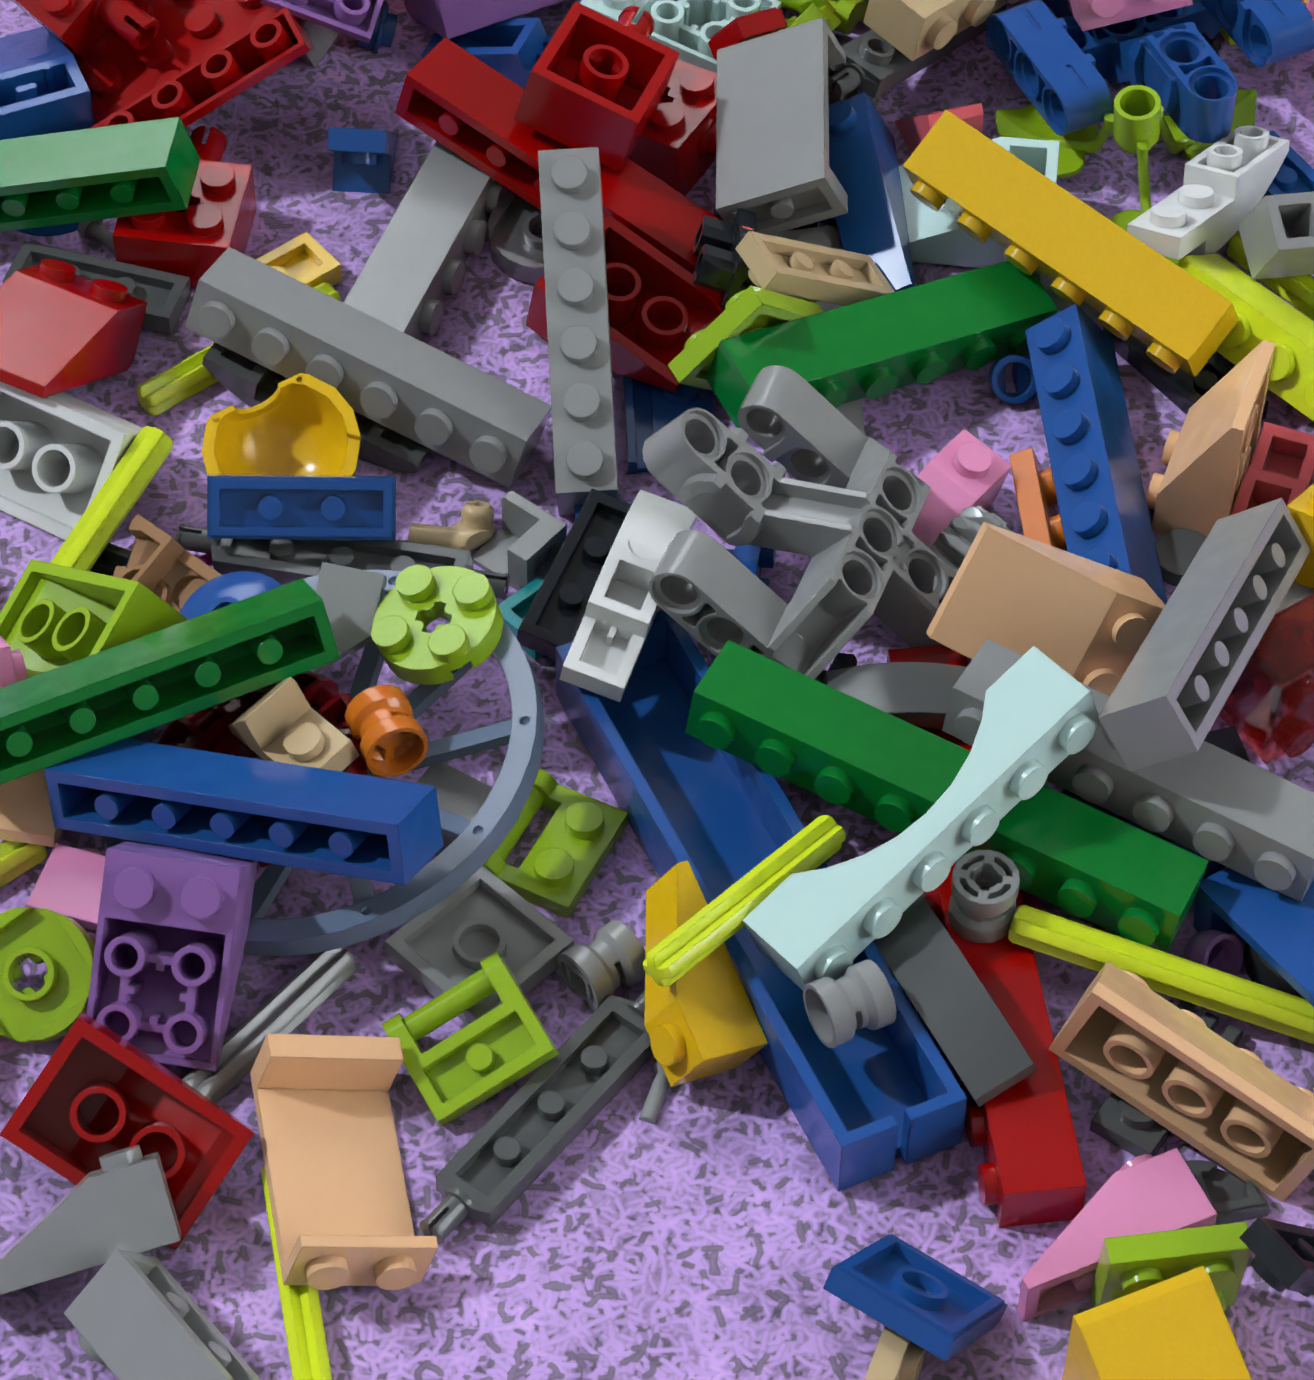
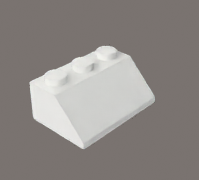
(56, 456)

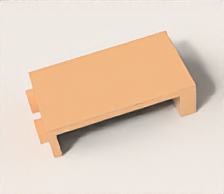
(336, 1162)

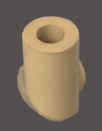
(467, 534)

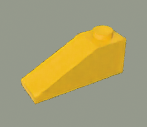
(704, 1017)

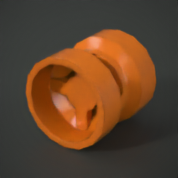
(388, 733)

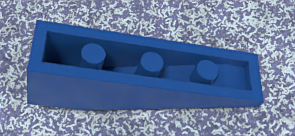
(868, 169)

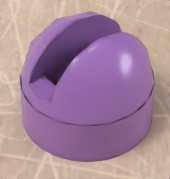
(1216, 951)

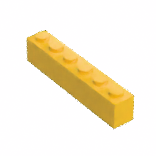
(1070, 244)

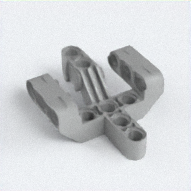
(844, 510)

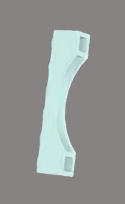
(831, 914)

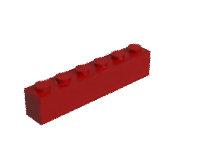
(473, 115)

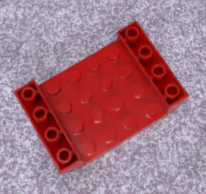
(195, 62)

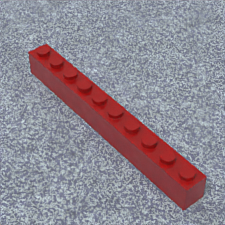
(1027, 1130)

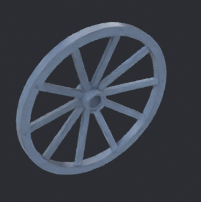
(473, 838)

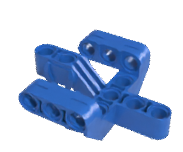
(1066, 67)

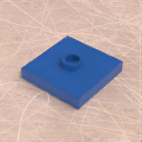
(916, 1296)

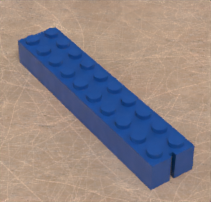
(725, 816)

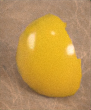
(293, 432)

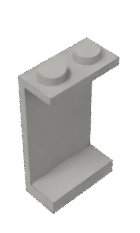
(777, 129)

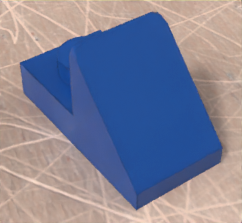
(362, 159)

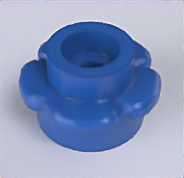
(383, 31)

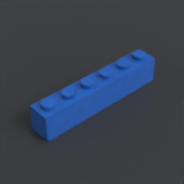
(1092, 446)
(249, 809)

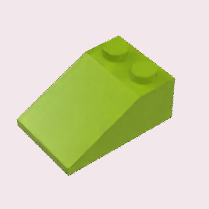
(73, 613)

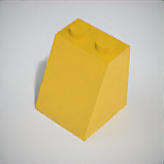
(1157, 1335)

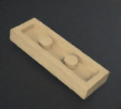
(811, 270)

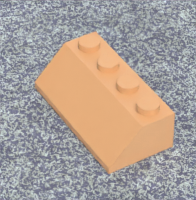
(1191, 1081)

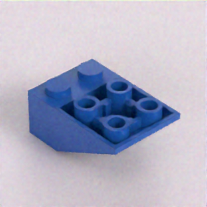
(40, 87)

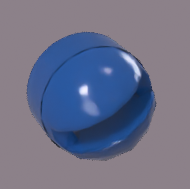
(1022, 379)

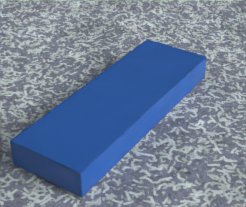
(301, 507)

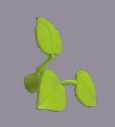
(1135, 127)

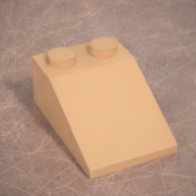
(1212, 449)
(1046, 598)

